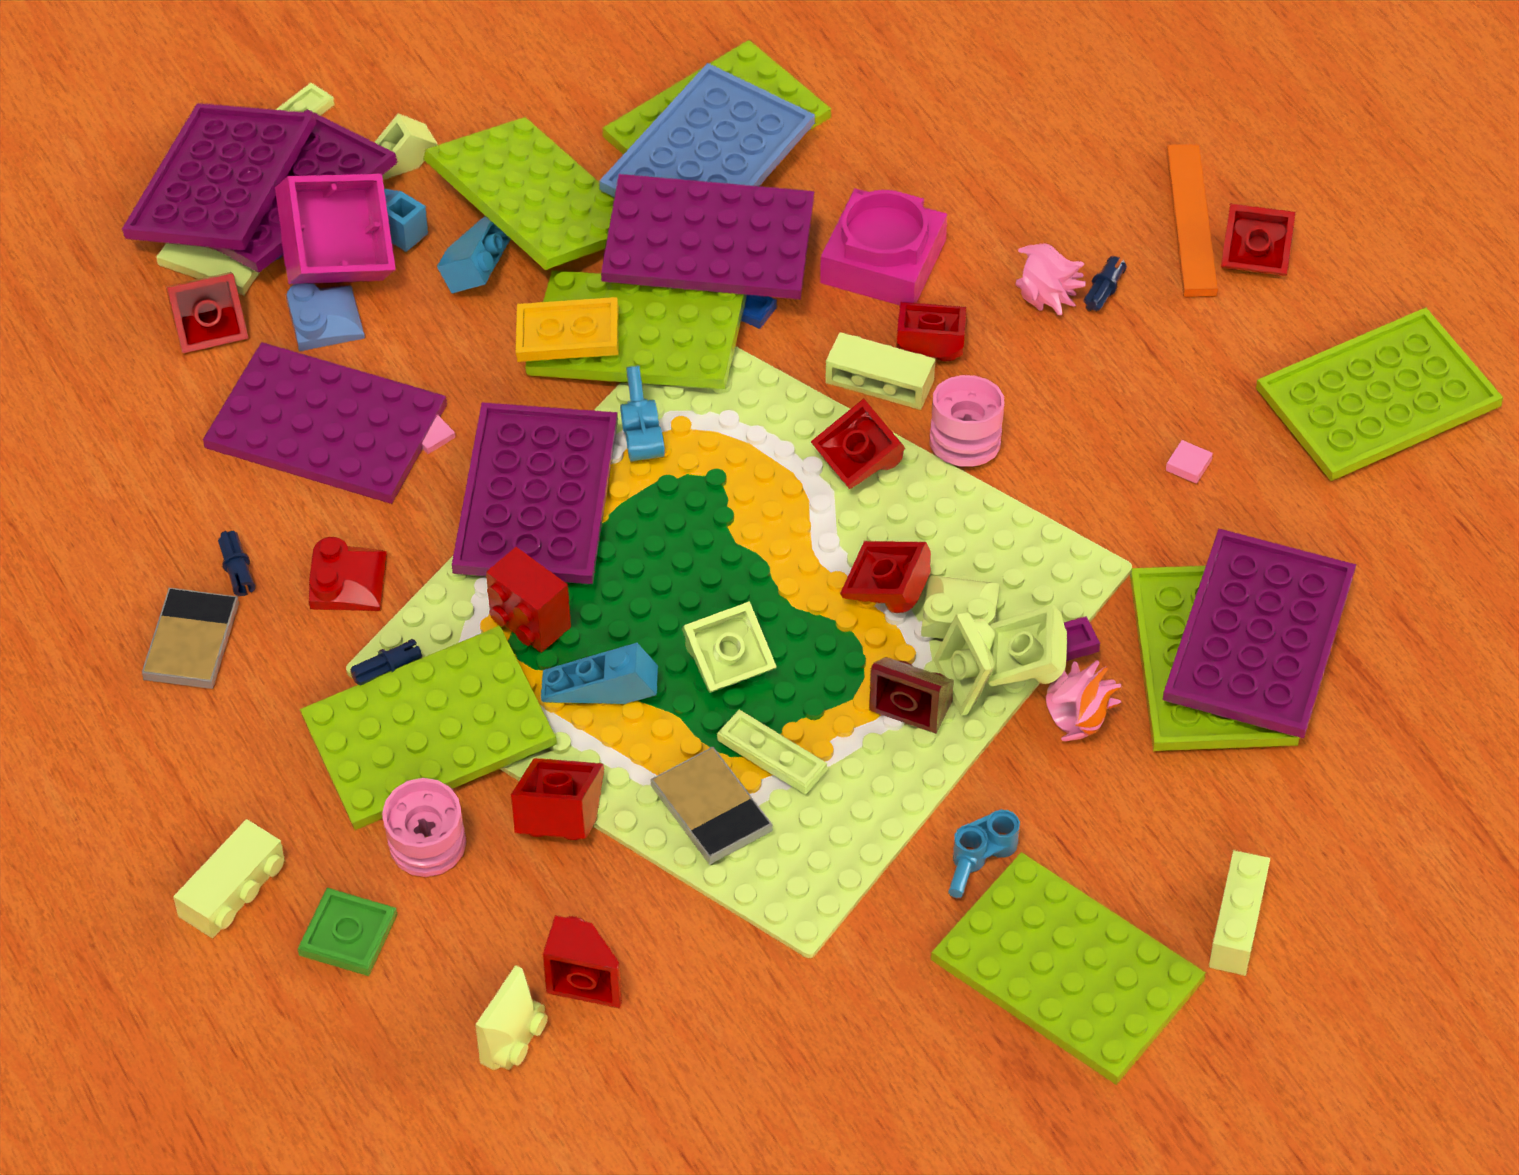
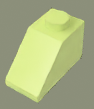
(408, 141)

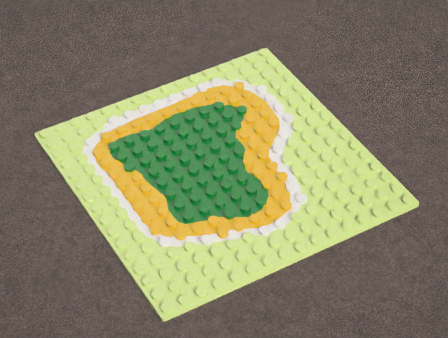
(764, 519)

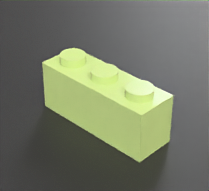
(880, 370)
(229, 879)
(1239, 912)

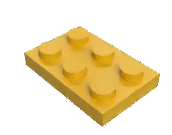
(567, 329)

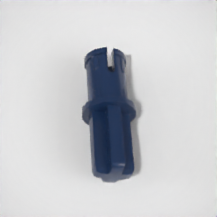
(1104, 284)
(236, 563)
(385, 662)

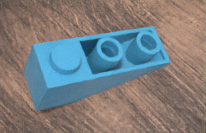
(406, 219)
(473, 256)
(604, 678)

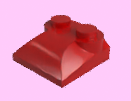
(1258, 239)
(931, 330)
(859, 445)
(889, 574)
(346, 576)

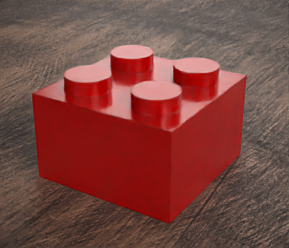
(528, 599)

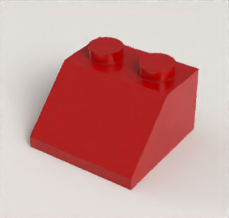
(207, 312)
(557, 798)
(580, 963)

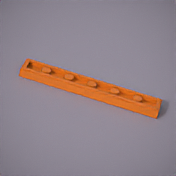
(1191, 220)

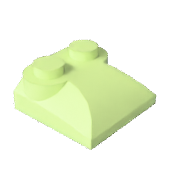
(954, 596)
(728, 647)
(1029, 647)
(966, 659)
(509, 1023)

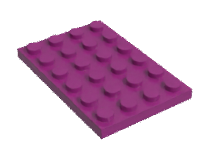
(326, 152)
(219, 176)
(708, 236)
(325, 422)
(537, 487)
(1260, 633)

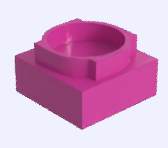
(334, 228)
(884, 246)

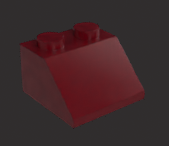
(909, 694)

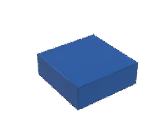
(758, 310)

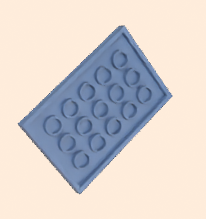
(715, 133)

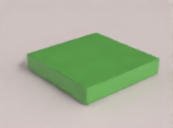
(347, 931)

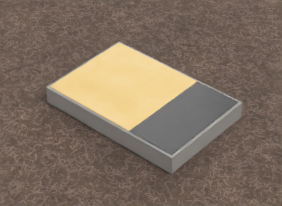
(190, 638)
(711, 805)

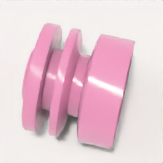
(966, 420)
(421, 810)

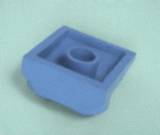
(323, 315)

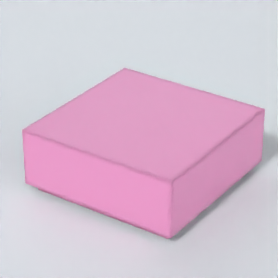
(437, 435)
(1189, 461)

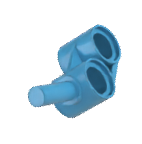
(641, 421)
(987, 842)

